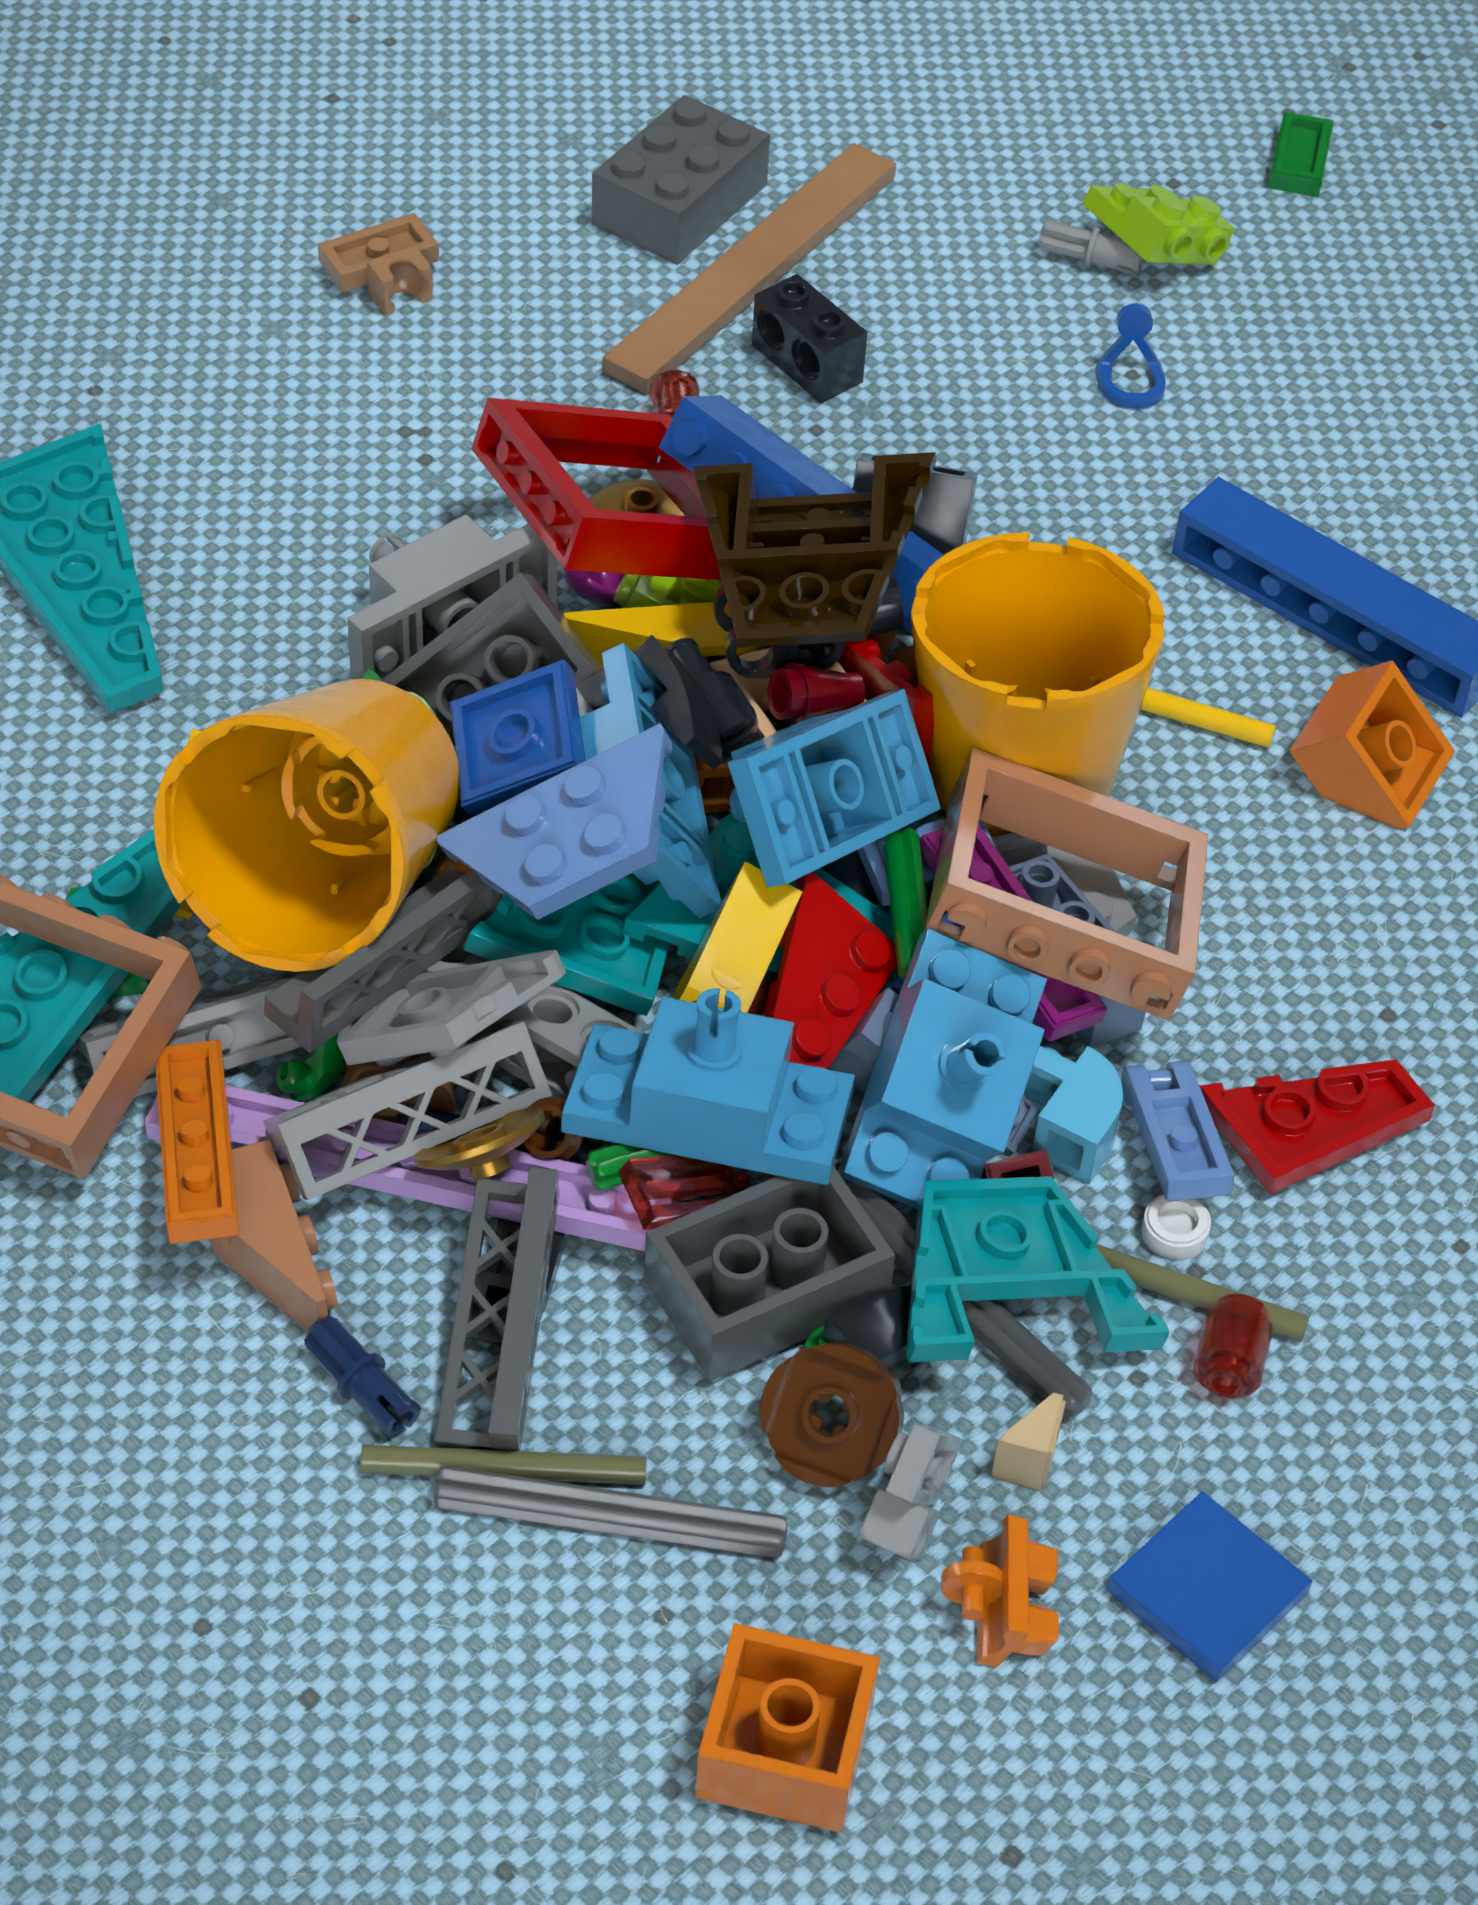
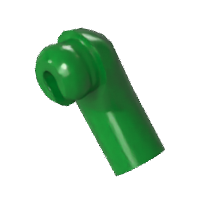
(314, 1074)

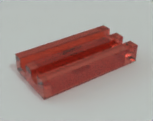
(676, 1179)

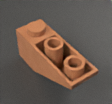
(273, 1242)

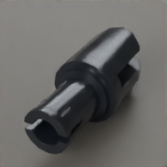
(731, 708)

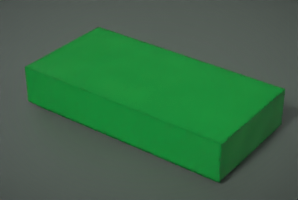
(1301, 154)

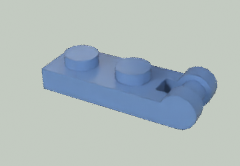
(1178, 1131)

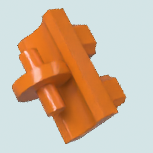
(995, 1590)

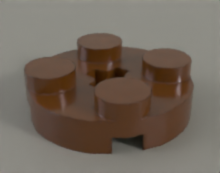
(796, 1432)

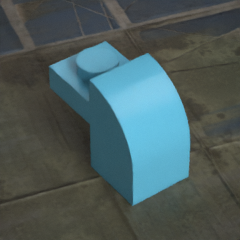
(1076, 1109)

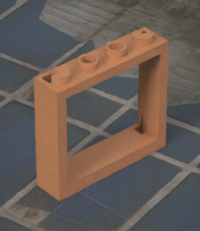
(1088, 828)
(78, 1139)

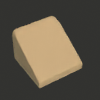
(1028, 1447)

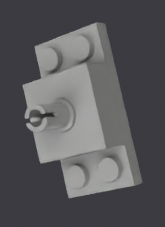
(433, 584)

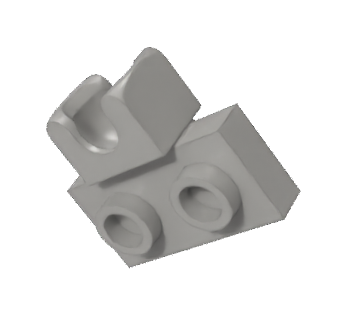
(918, 1470)

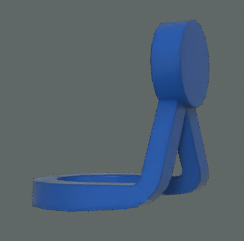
(1134, 324)

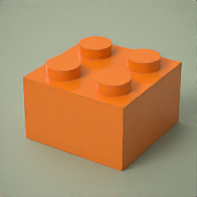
(787, 1727)

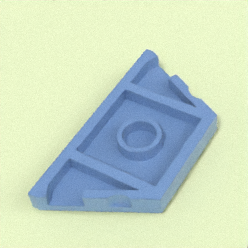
(570, 829)

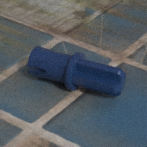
(361, 1375)

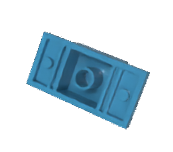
(831, 786)
(684, 848)
(945, 1071)
(711, 1091)

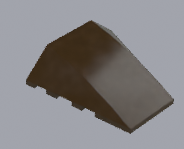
(811, 562)

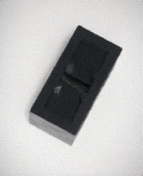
(809, 338)

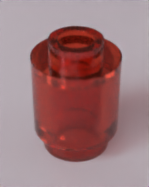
(1233, 1347)

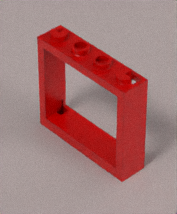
(523, 451)

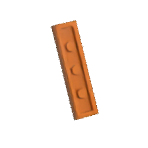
(196, 1143)

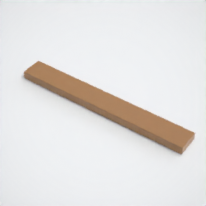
(748, 268)

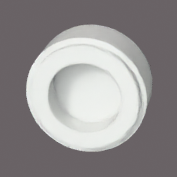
(1176, 1228)

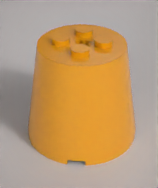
(1035, 657)
(306, 820)

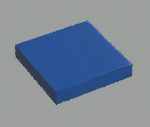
(516, 735)
(1209, 1586)

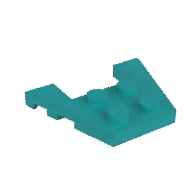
(1012, 1244)

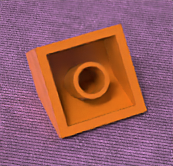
(1373, 746)

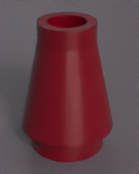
(812, 691)

